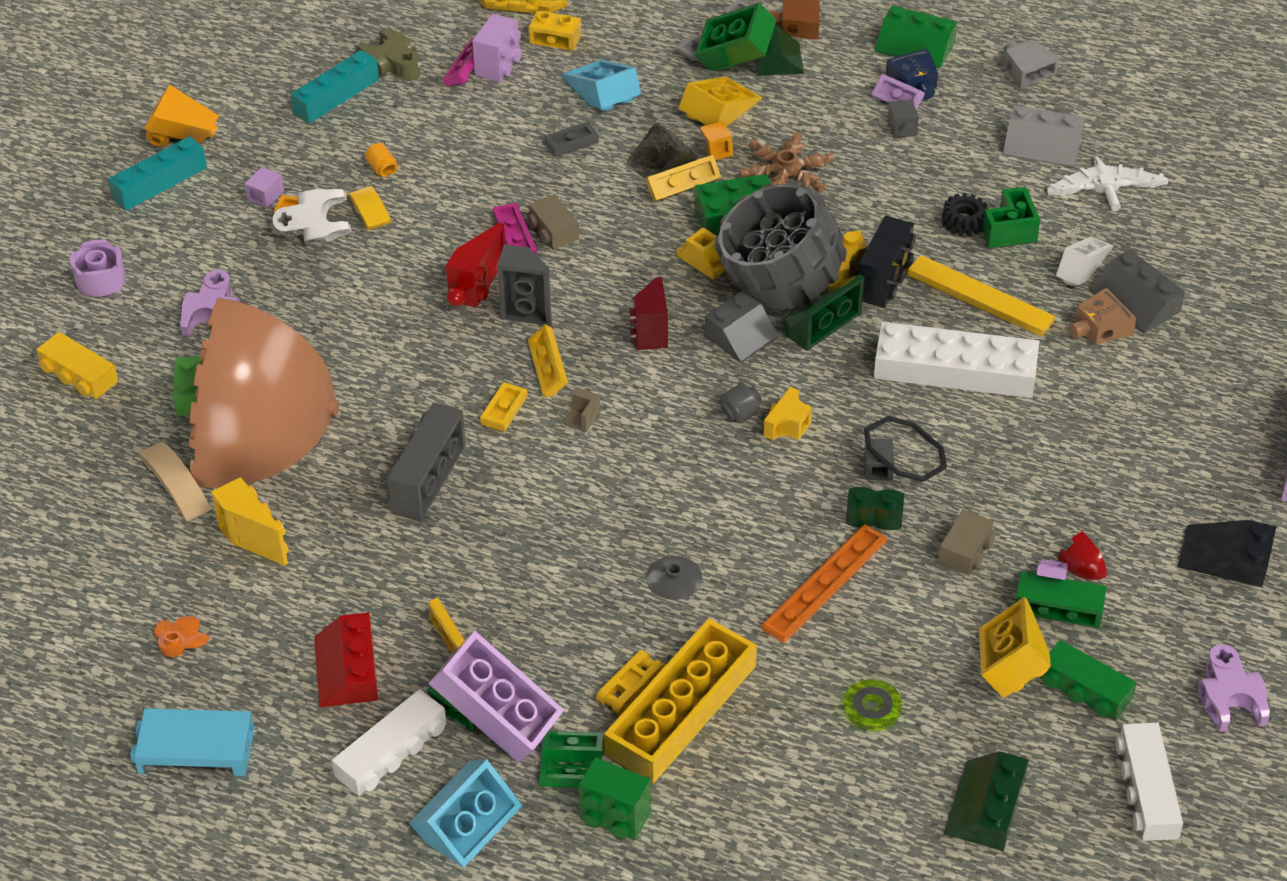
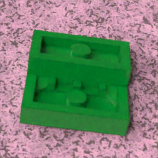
(569, 748)

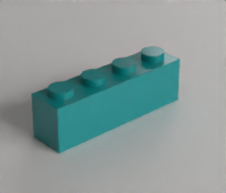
(334, 86)
(157, 173)

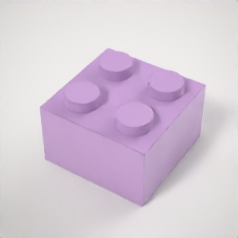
(496, 48)

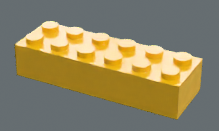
(680, 700)

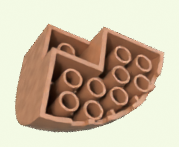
(257, 397)

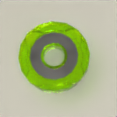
(877, 691)

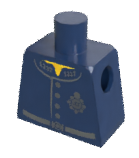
(915, 70)

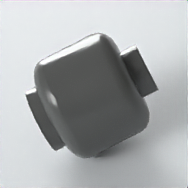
(741, 402)

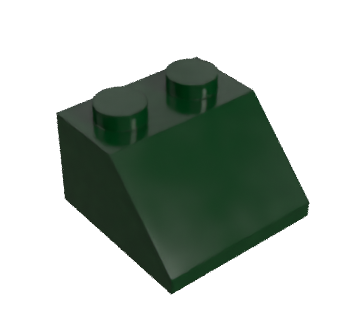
(782, 56)

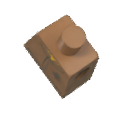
(1102, 319)

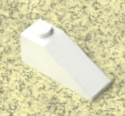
(1082, 260)

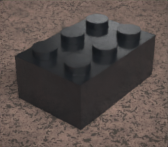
(886, 260)

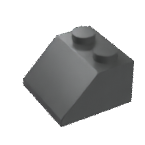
(740, 327)

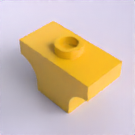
(701, 253)
(788, 417)

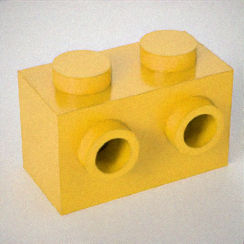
(555, 30)

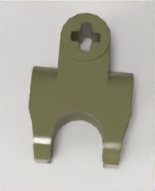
(394, 55)

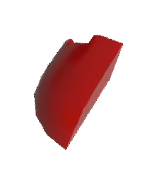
(1084, 558)

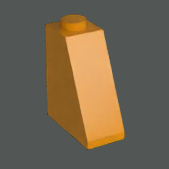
(181, 117)

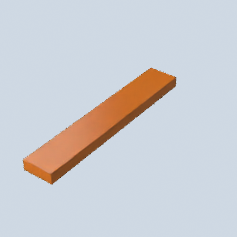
(823, 583)

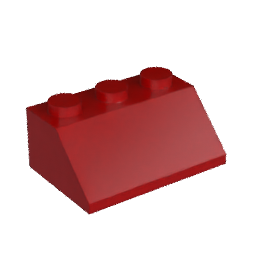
(346, 661)

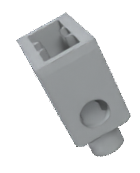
(1029, 62)

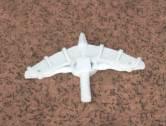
(1105, 179)

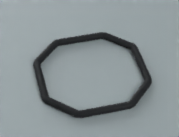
(901, 473)

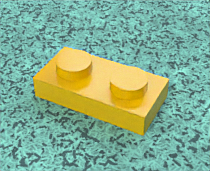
(504, 407)

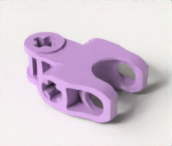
(199, 306)
(1230, 686)

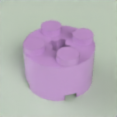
(98, 268)

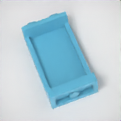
(194, 739)

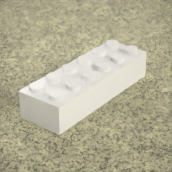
(956, 359)

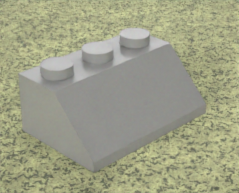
(1044, 136)

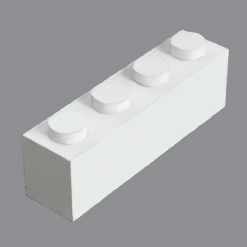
(389, 742)
(1149, 781)

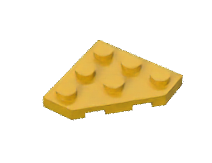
(528, 6)

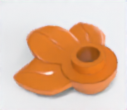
(179, 635)

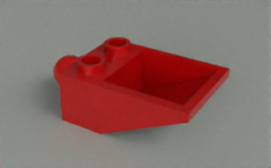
(474, 267)

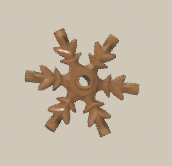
(787, 164)

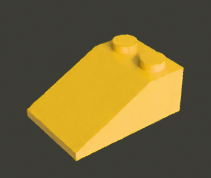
(717, 100)
(1012, 649)

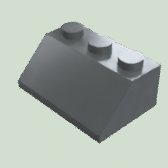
(524, 286)
(1141, 290)

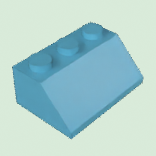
(466, 812)

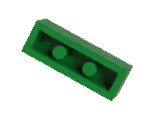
(1063, 599)
(1088, 680)

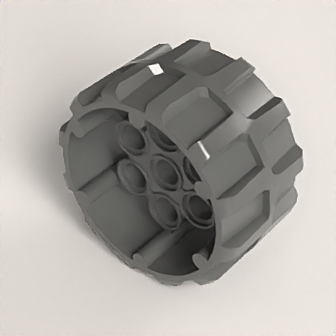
(781, 245)

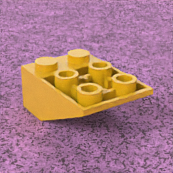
(248, 521)

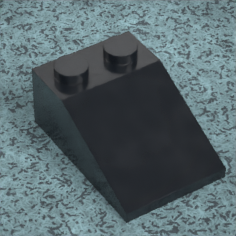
(1229, 550)

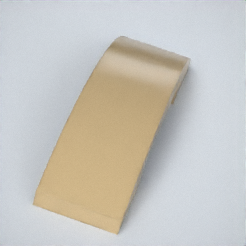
(176, 480)

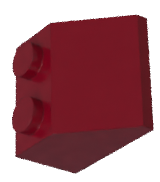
(650, 317)

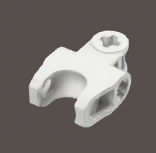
(310, 217)

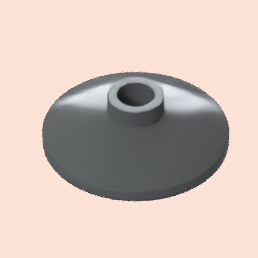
(674, 585)

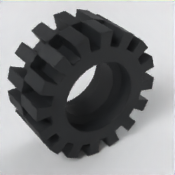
(962, 224)

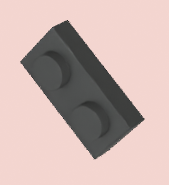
(571, 139)

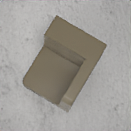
(584, 409)

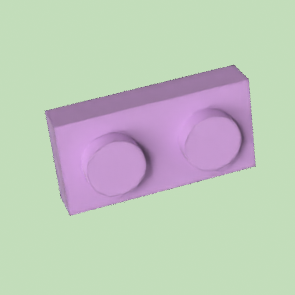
(891, 90)

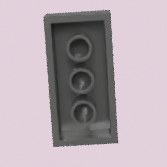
(426, 461)

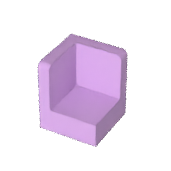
(264, 187)

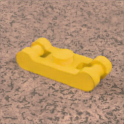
(629, 681)

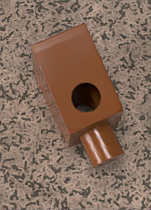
(799, 18)

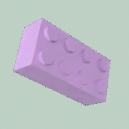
(496, 696)

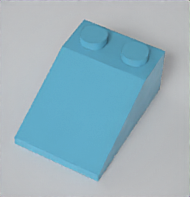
(604, 83)

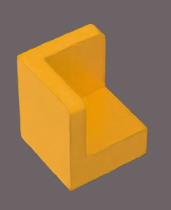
(717, 140)

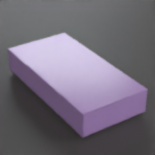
(1052, 569)

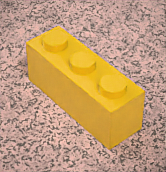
(77, 365)

